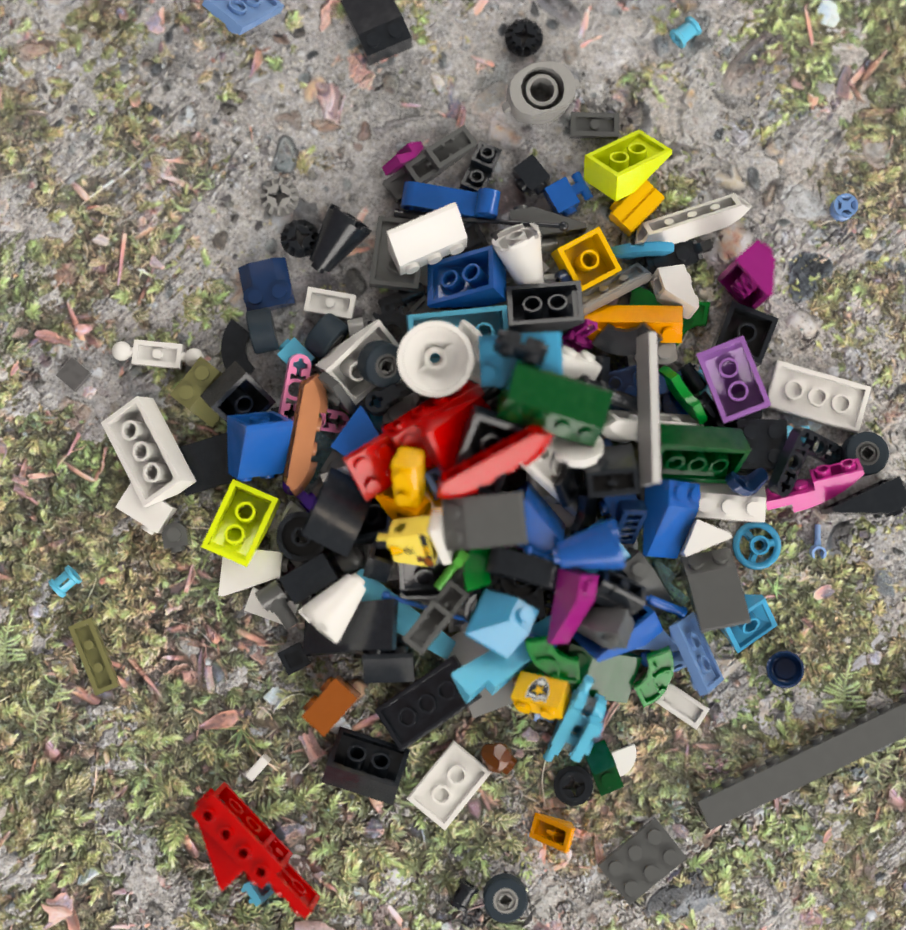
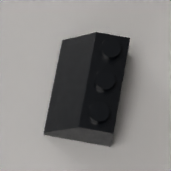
(365, 765)

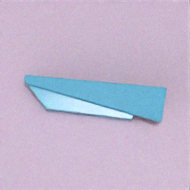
(406, 616)
(494, 671)

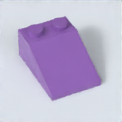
(733, 380)

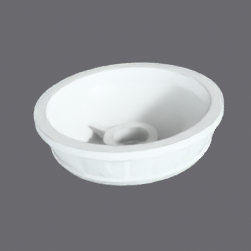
(440, 377)

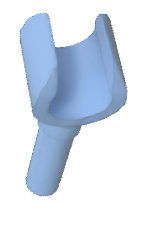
(817, 543)

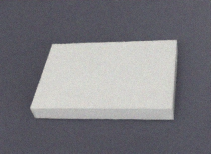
(449, 785)

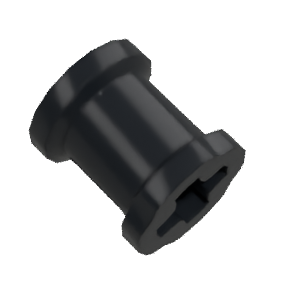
(463, 895)

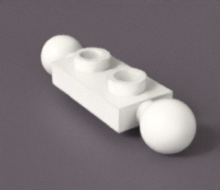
(156, 354)

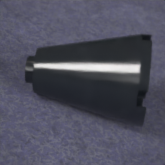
(337, 239)

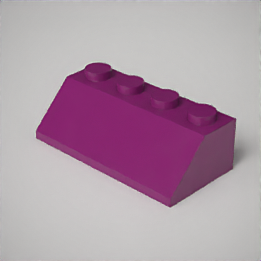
(750, 275)

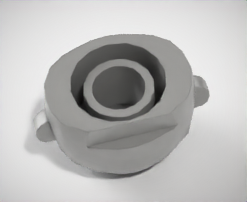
(544, 75)

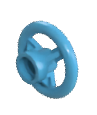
(765, 545)

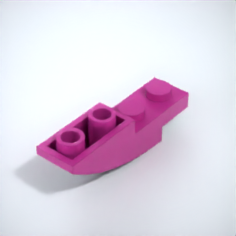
(823, 485)

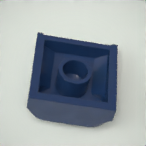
(266, 284)

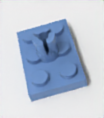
(243, 14)
(694, 654)

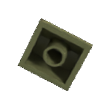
(193, 385)

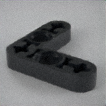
(800, 450)

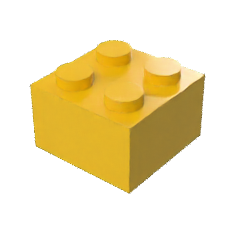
(587, 259)

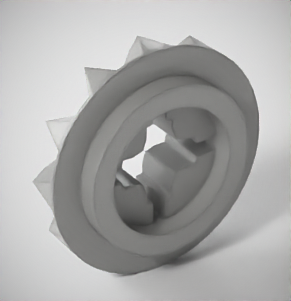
(287, 204)

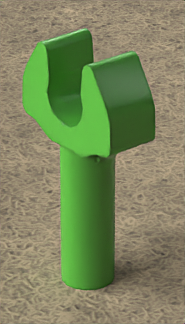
(458, 561)

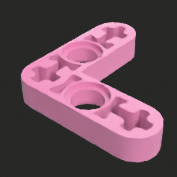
(285, 406)

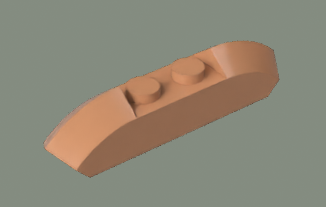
(306, 422)

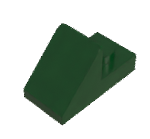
(603, 768)

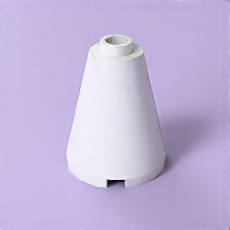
(521, 253)
(335, 606)

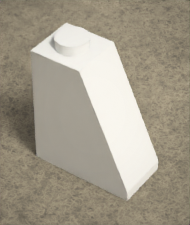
(262, 568)

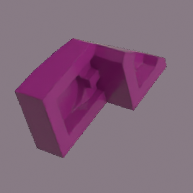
(402, 157)

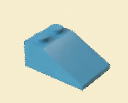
(496, 369)

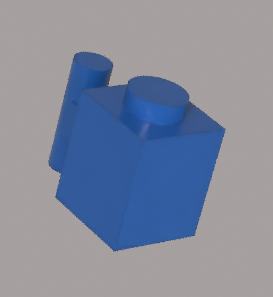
(563, 197)

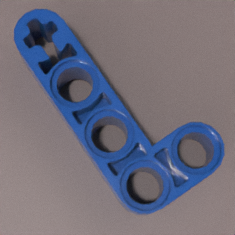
(430, 197)

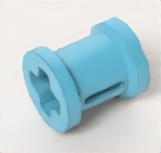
(685, 32)
(61, 589)

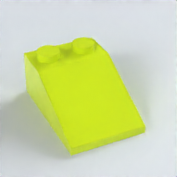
(624, 164)
(241, 523)

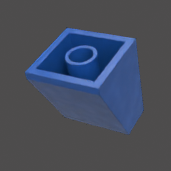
(355, 434)
(257, 444)
(542, 522)

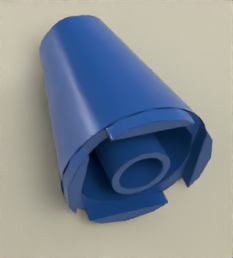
(591, 548)

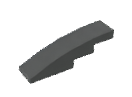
(432, 162)
(438, 614)

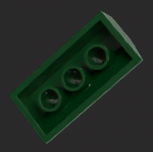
(555, 403)
(701, 452)

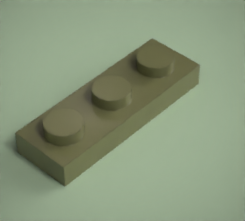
(94, 656)

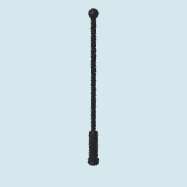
(563, 226)

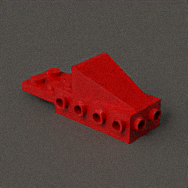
(431, 426)
(236, 849)

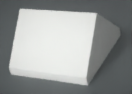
(701, 537)

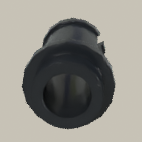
(692, 377)

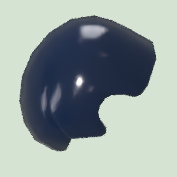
(784, 669)

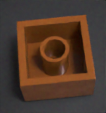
(331, 705)

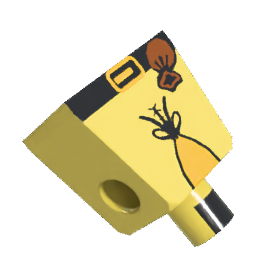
(410, 541)

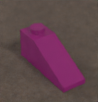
(572, 601)

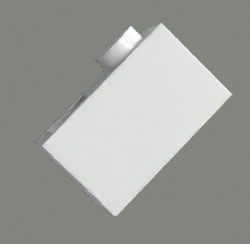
(152, 517)

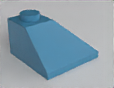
(500, 622)
(761, 623)

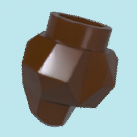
(498, 757)

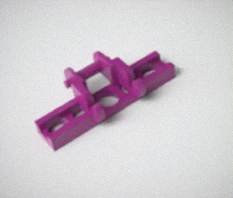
(578, 338)

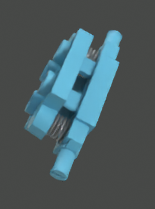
(584, 726)

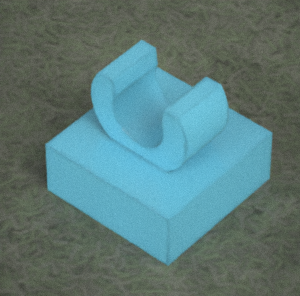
(256, 893)

